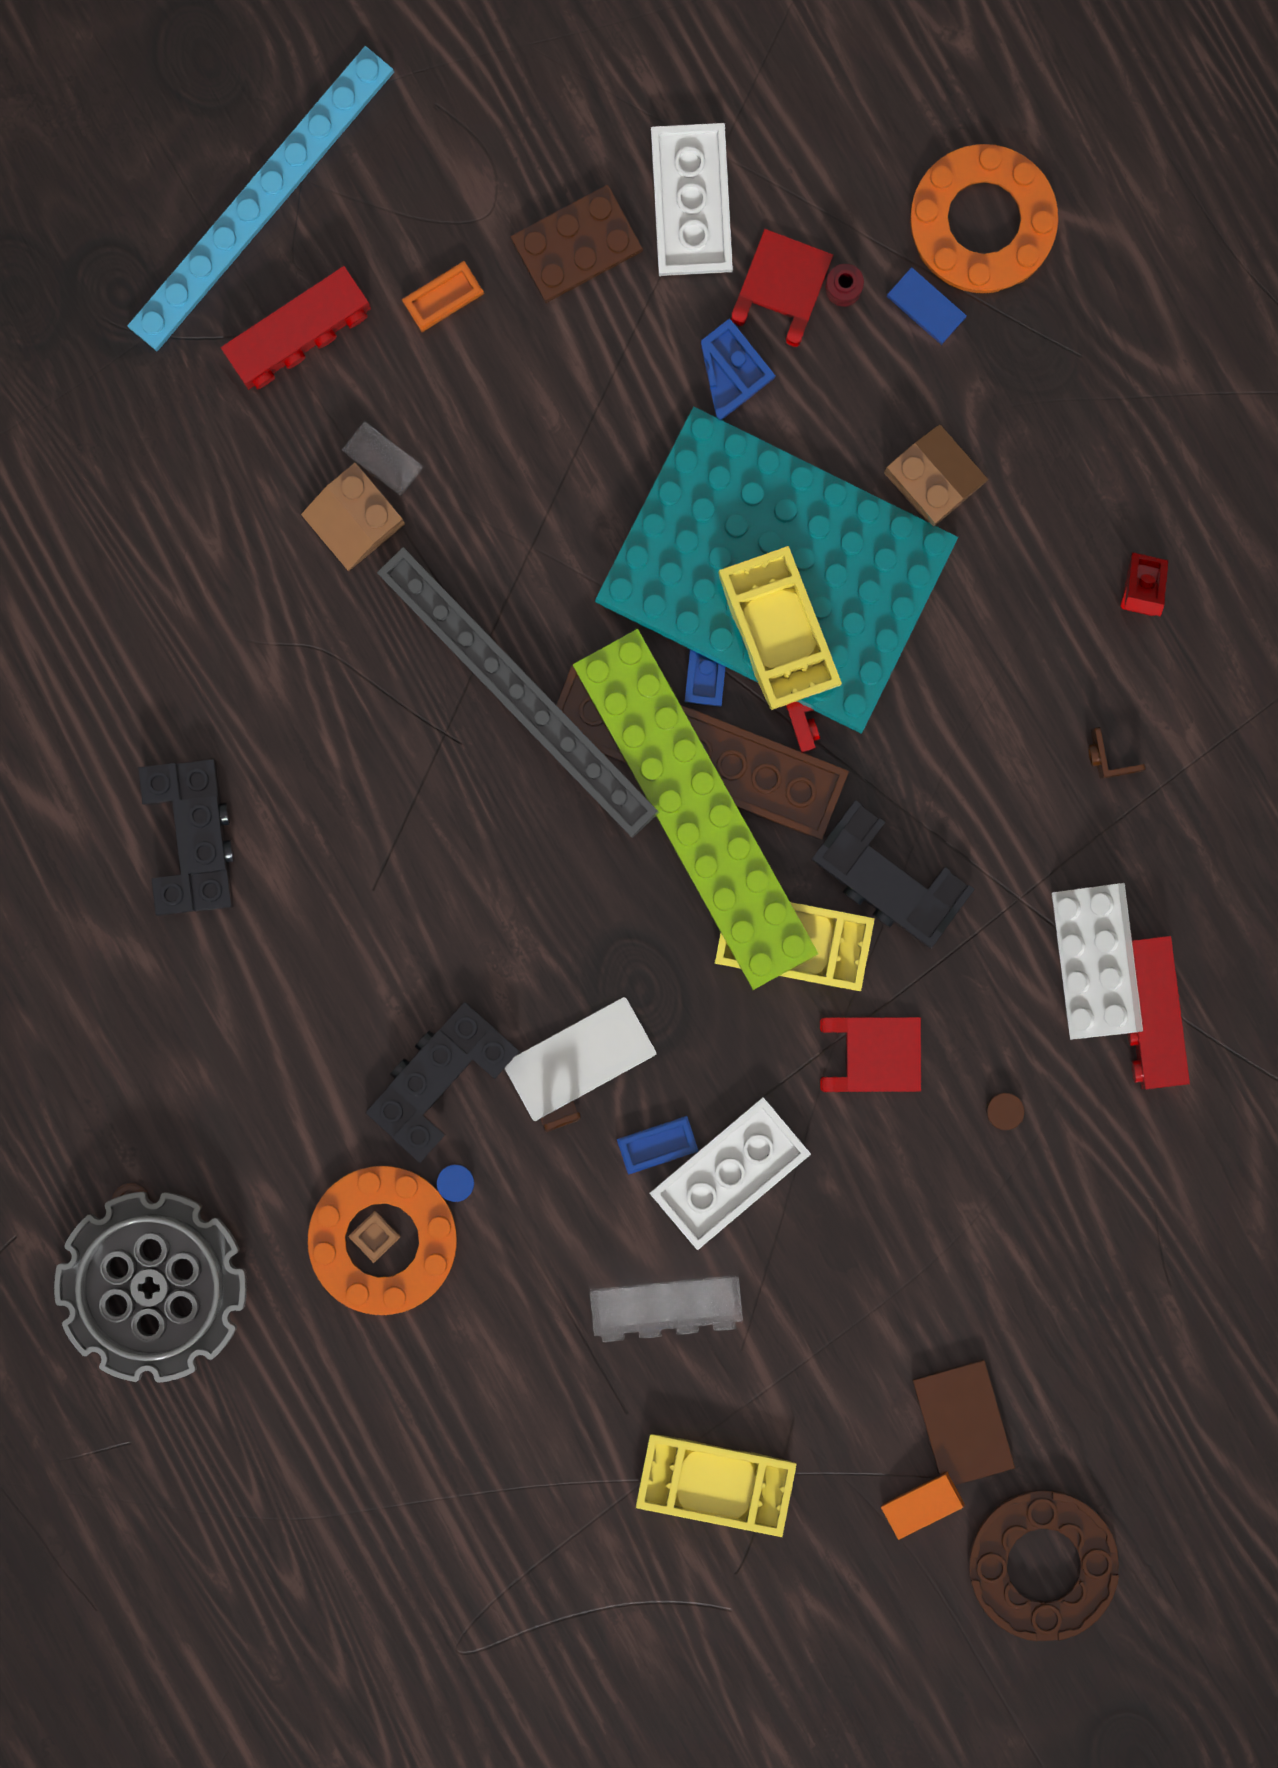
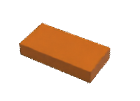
(442, 296)
(922, 1506)

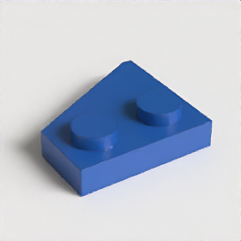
(732, 368)

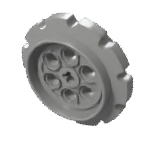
(88, 1284)

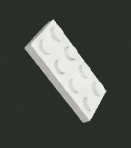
(691, 199)
(1097, 961)
(730, 1173)

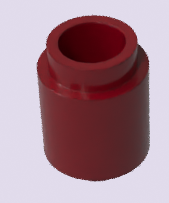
(844, 296)

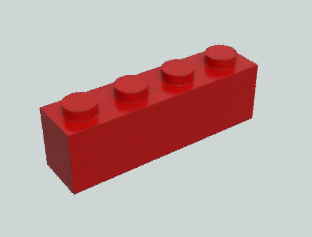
(296, 328)
(1161, 1043)

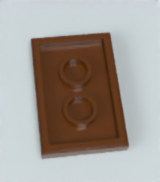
(964, 1422)

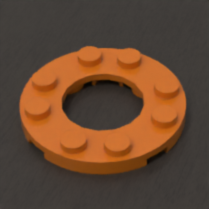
(970, 269)
(435, 1234)

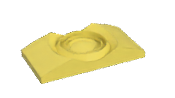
(779, 628)
(838, 938)
(716, 1485)

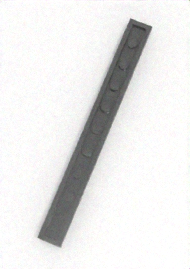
(518, 692)

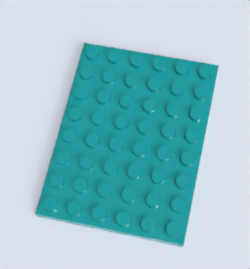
(740, 498)

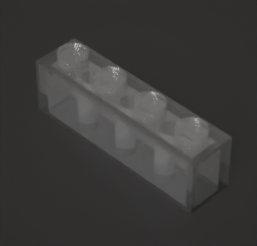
(666, 1306)

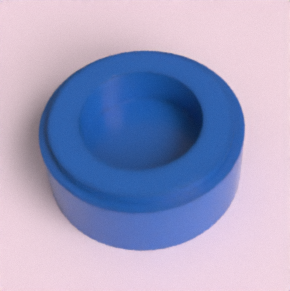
(455, 1183)

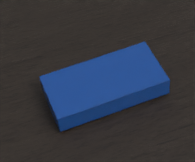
(926, 306)
(657, 1145)

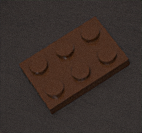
(576, 243)

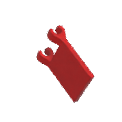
(785, 280)
(879, 1054)

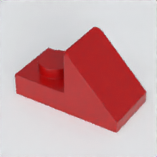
(1145, 585)
(804, 729)

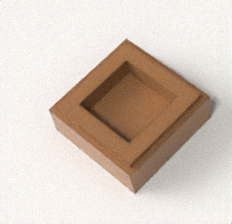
(374, 1236)

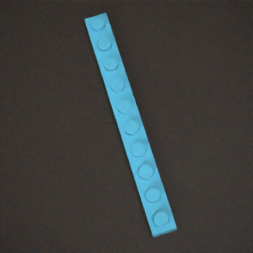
(261, 198)

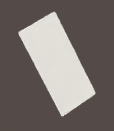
(579, 1059)

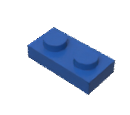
(704, 681)

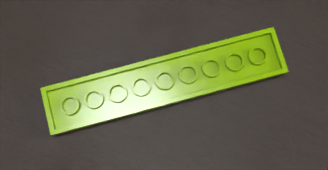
(695, 809)

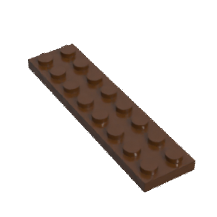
(755, 770)

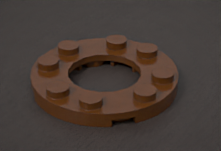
(1055, 1618)

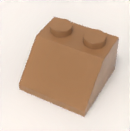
(935, 475)
(352, 517)

